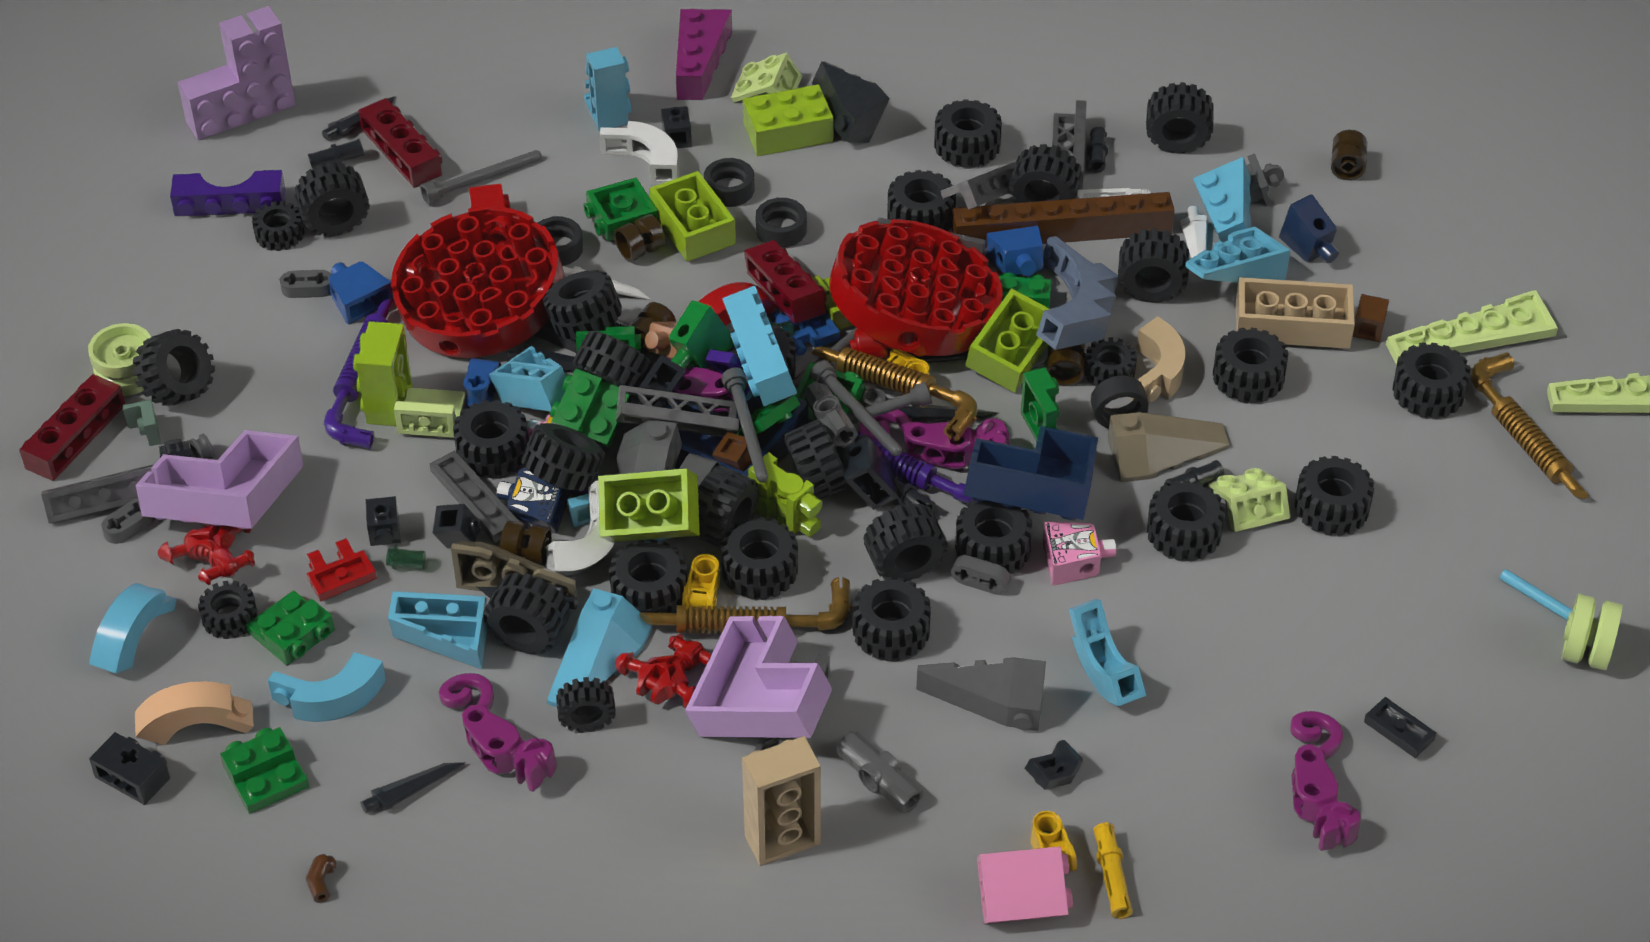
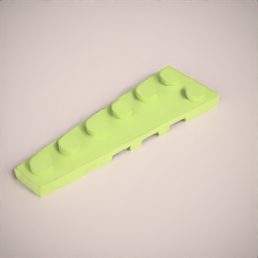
(1515, 321)
(1601, 395)

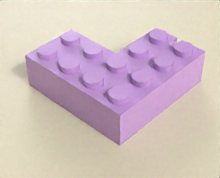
(251, 83)
(225, 490)
(754, 688)

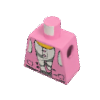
(1074, 551)

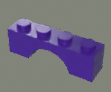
(195, 196)

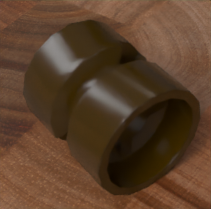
(1349, 155)
(641, 237)
(651, 313)
(1066, 364)
(516, 538)

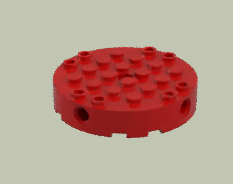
(476, 281)
(914, 287)

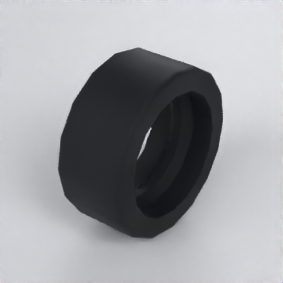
(731, 168)
(781, 208)
(565, 227)
(1117, 388)

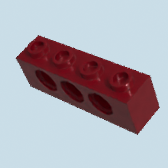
(400, 142)
(785, 281)
(72, 427)

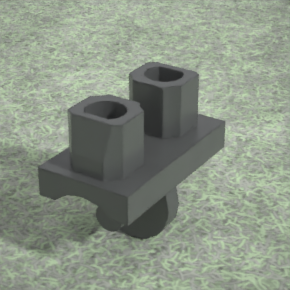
(1269, 176)

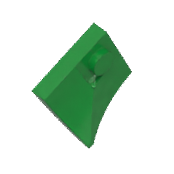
(767, 415)

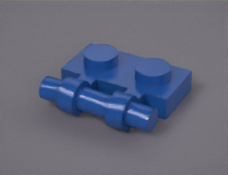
(817, 330)

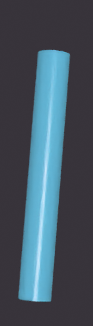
(1535, 594)

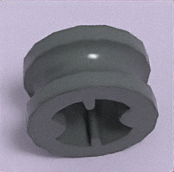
(202, 447)

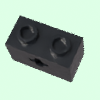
(663, 376)
(130, 768)

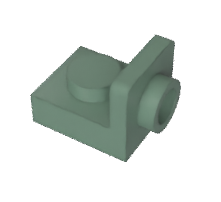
(143, 416)

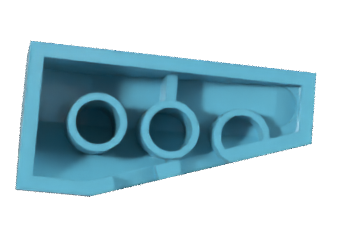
(1244, 255)
(602, 633)

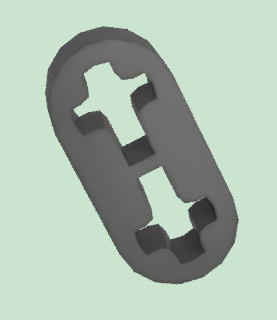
(305, 283)
(127, 521)
(980, 574)

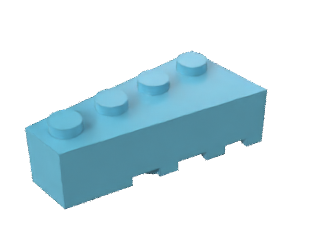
(758, 347)

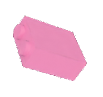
(1024, 885)

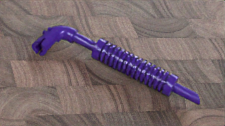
(346, 391)
(921, 474)

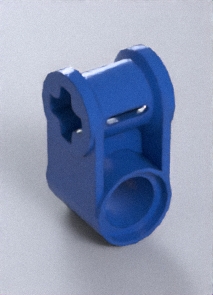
(478, 381)

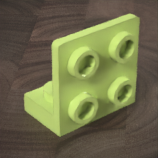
(769, 76)
(429, 412)
(1252, 498)

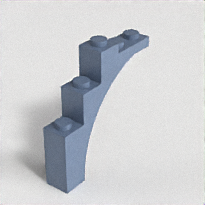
(1092, 293)

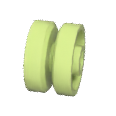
(113, 354)
(1586, 630)

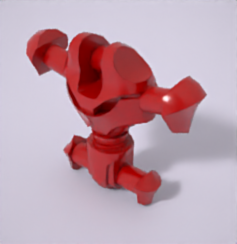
(210, 545)
(666, 673)

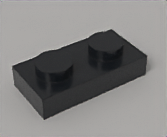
(1400, 727)

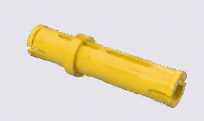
(1110, 859)

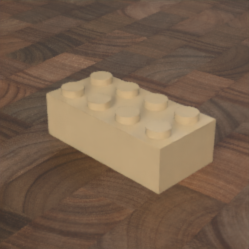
(1297, 311)
(782, 800)

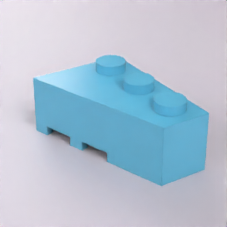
(607, 88)
(529, 381)
(441, 624)

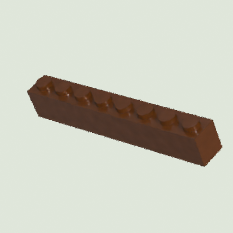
(1071, 218)

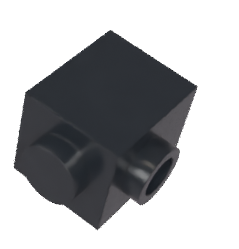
(677, 125)
(455, 524)
(384, 527)

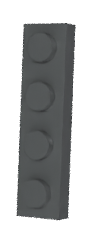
(473, 492)

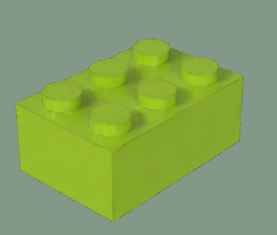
(787, 120)
(693, 216)
(1009, 341)
(382, 371)
(648, 505)

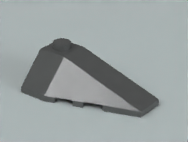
(649, 448)
(1000, 692)

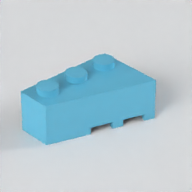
(1226, 197)

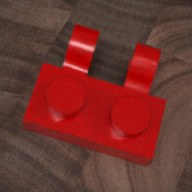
(339, 576)

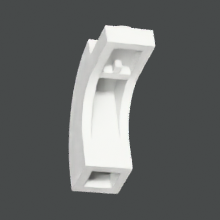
(643, 142)
(578, 555)

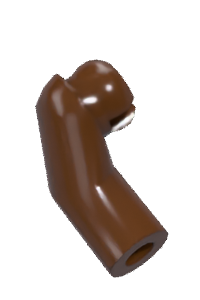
(315, 877)

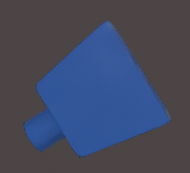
(1016, 250)
(358, 290)

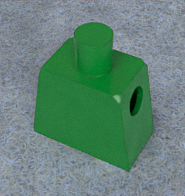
(697, 334)

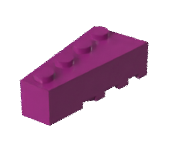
(700, 45)

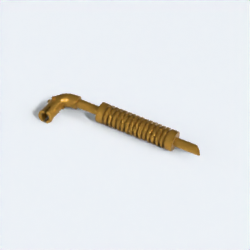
(902, 380)
(1522, 427)
(716, 618)

